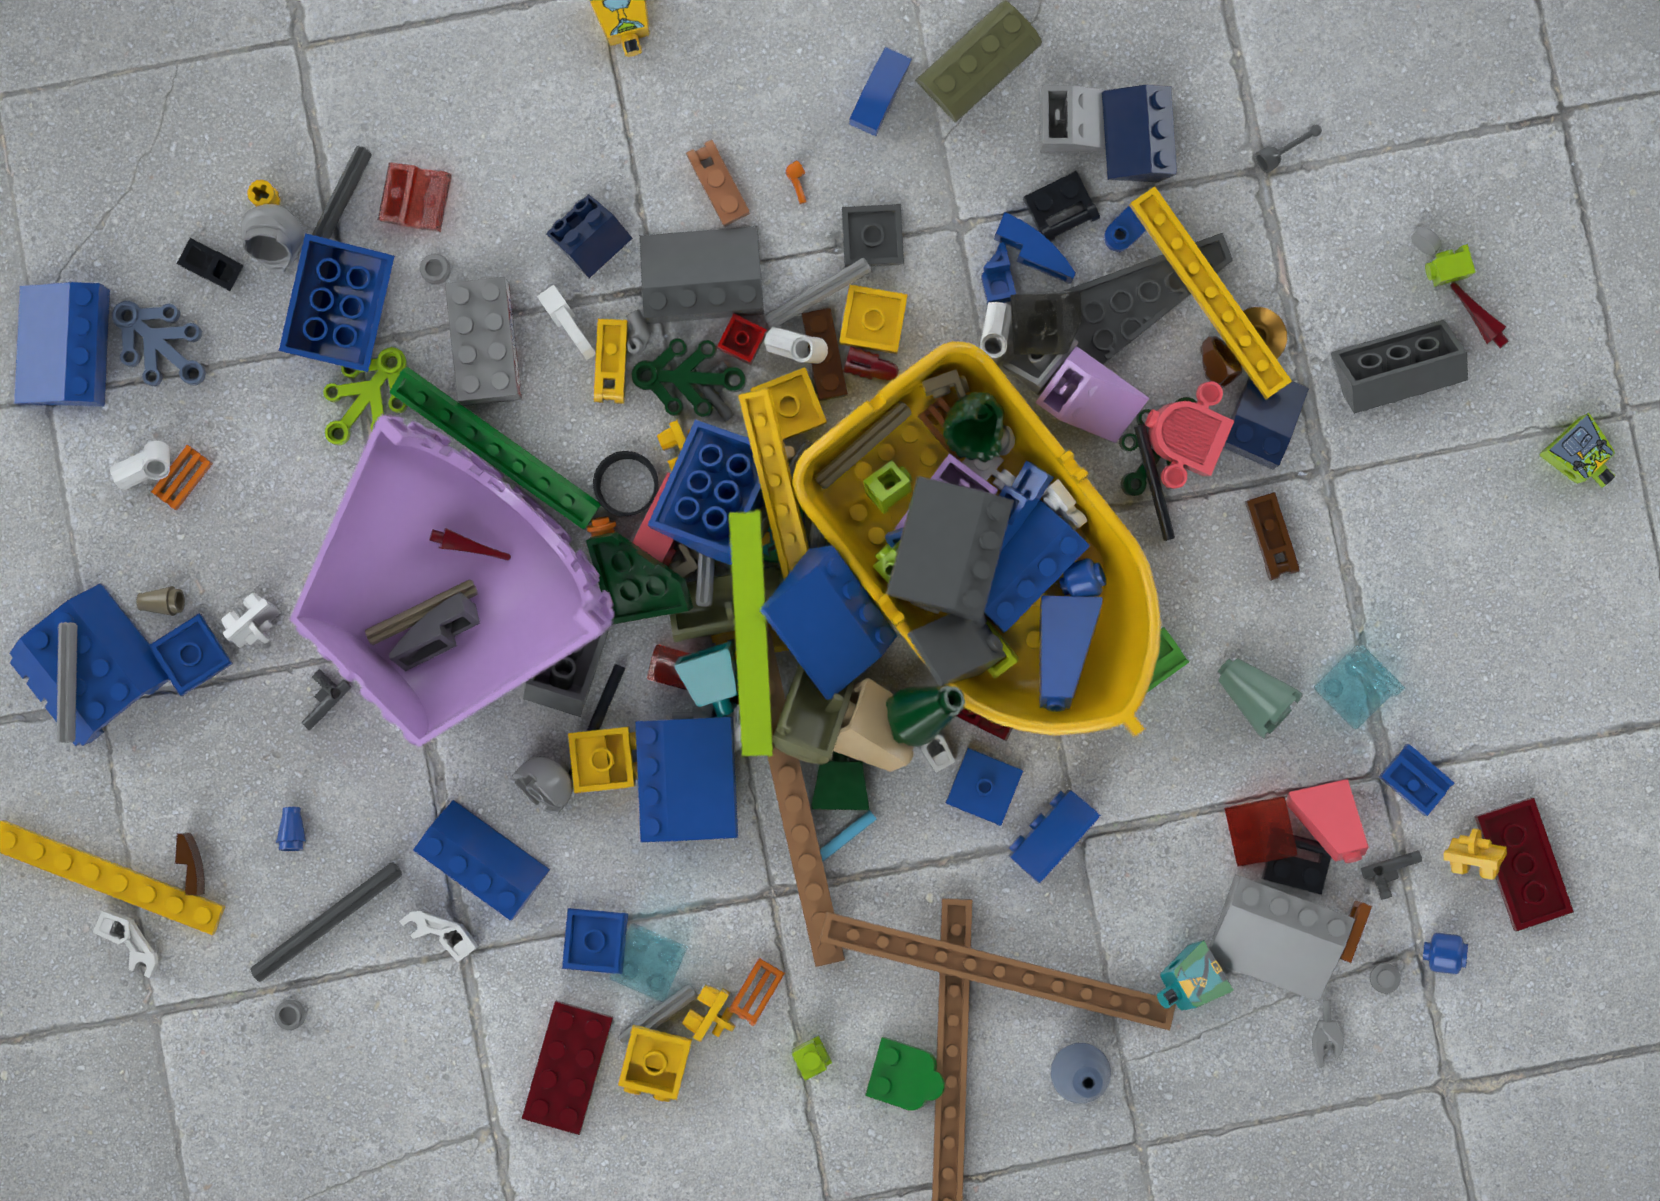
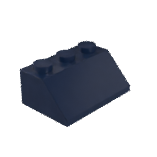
(1139, 133)

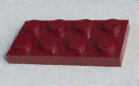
(1529, 872)
(567, 1067)

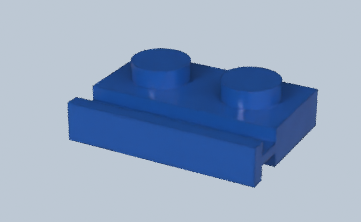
(1416, 780)

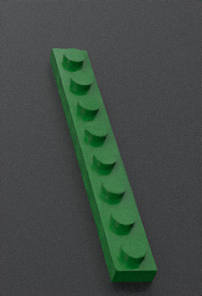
(495, 448)

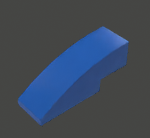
(880, 91)
(1034, 248)

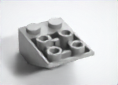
(1071, 119)

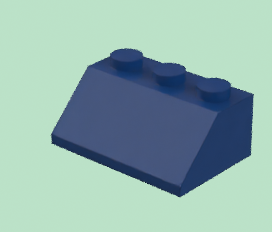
(1053, 835)

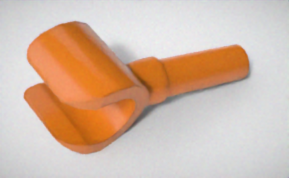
(794, 172)

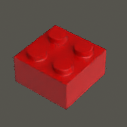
(742, 339)

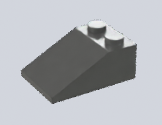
(957, 648)
(569, 680)

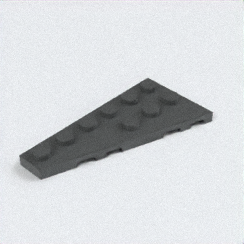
(1135, 298)

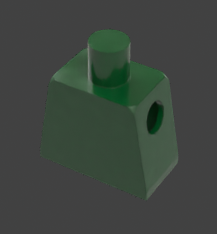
(840, 785)

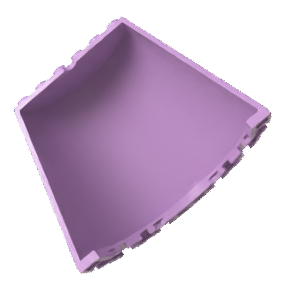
(383, 563)

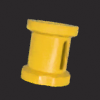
(262, 186)

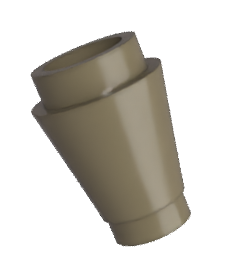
(162, 601)

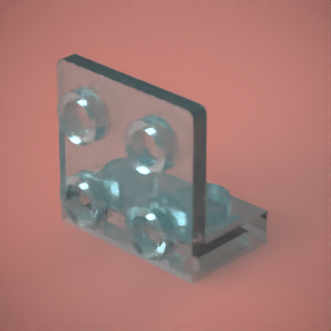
(1358, 686)
(650, 962)

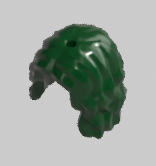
(975, 427)

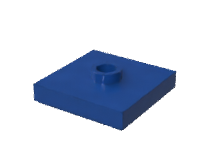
(190, 654)
(984, 786)
(595, 941)

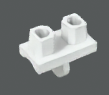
(252, 624)

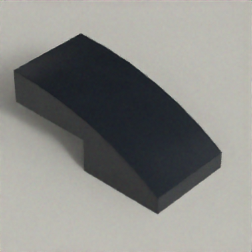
(210, 264)

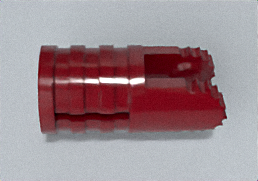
(877, 367)

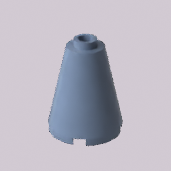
(1075, 1064)

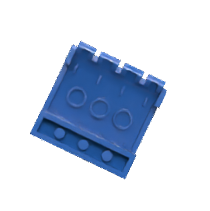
(111, 661)

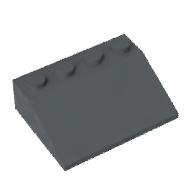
(701, 275)
(949, 548)

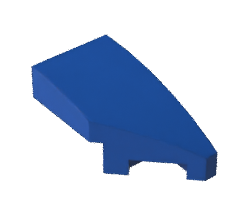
(997, 277)

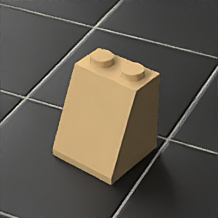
(866, 729)

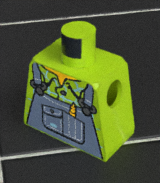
(1581, 452)

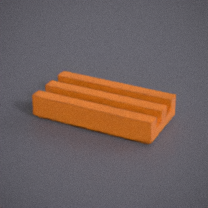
(174, 468)
(743, 1013)

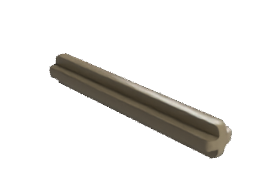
(862, 445)
(412, 615)

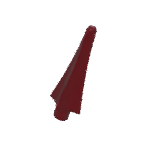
(1488, 326)
(454, 541)

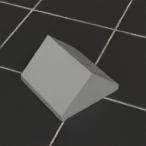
(1036, 369)

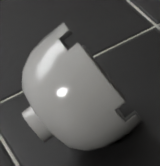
(545, 782)

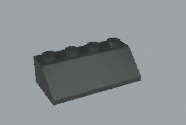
(1400, 366)

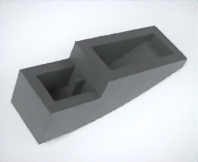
(435, 632)

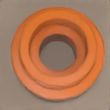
(601, 526)

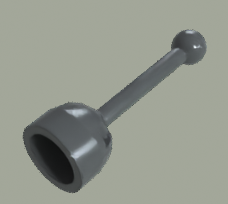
(1270, 157)

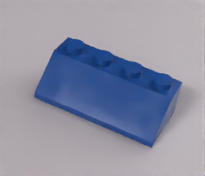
(481, 860)

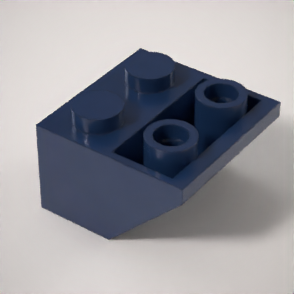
(589, 235)

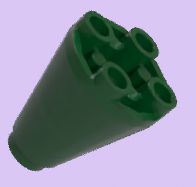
(922, 712)

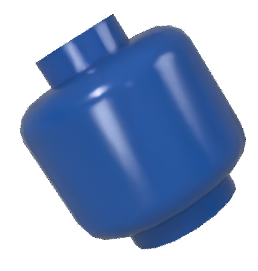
(1083, 579)
(1446, 953)

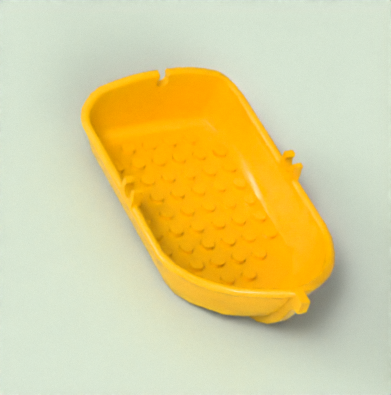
(1129, 621)

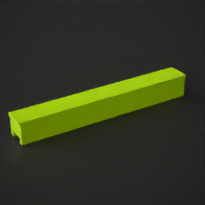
(751, 633)

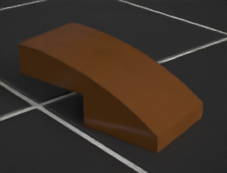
(188, 853)

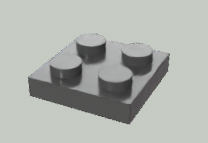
(873, 234)

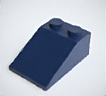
(1265, 426)

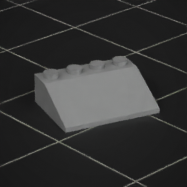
(1279, 938)

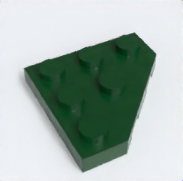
(636, 581)

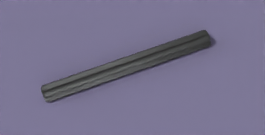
(326, 922)

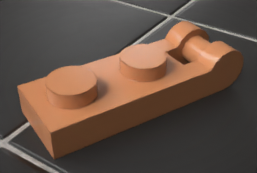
(718, 184)

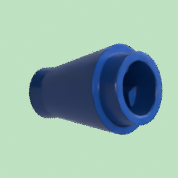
(291, 830)

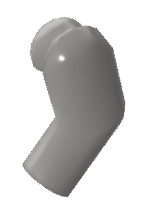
(640, 333)

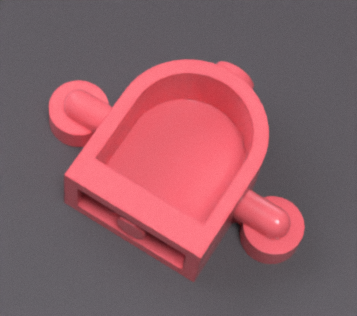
(1189, 435)

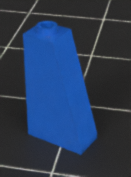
(1065, 639)

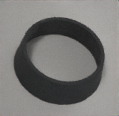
(609, 460)

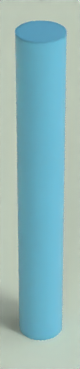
(847, 834)

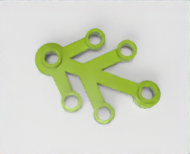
(368, 393)

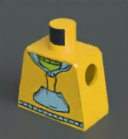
(623, 22)

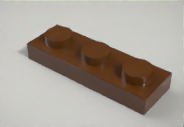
(828, 374)

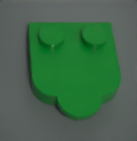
(904, 1076)

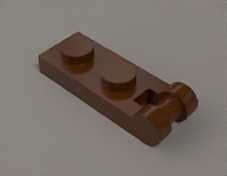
(1272, 535)

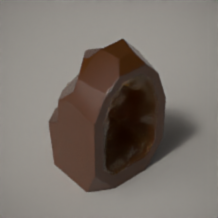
(1219, 362)

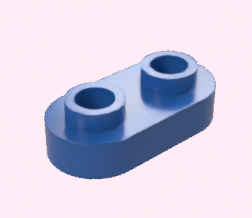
(1127, 223)

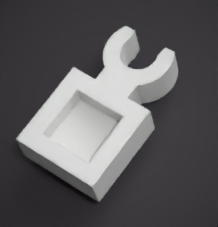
(1062, 503)

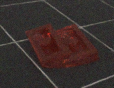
(414, 197)
(1261, 831)

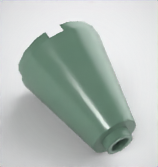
(1258, 695)

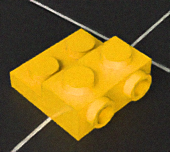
(603, 759)
(654, 1063)

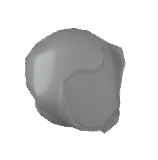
(272, 236)

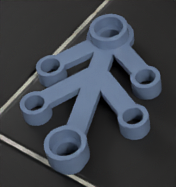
(155, 339)

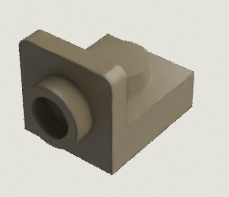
(940, 385)
(690, 566)

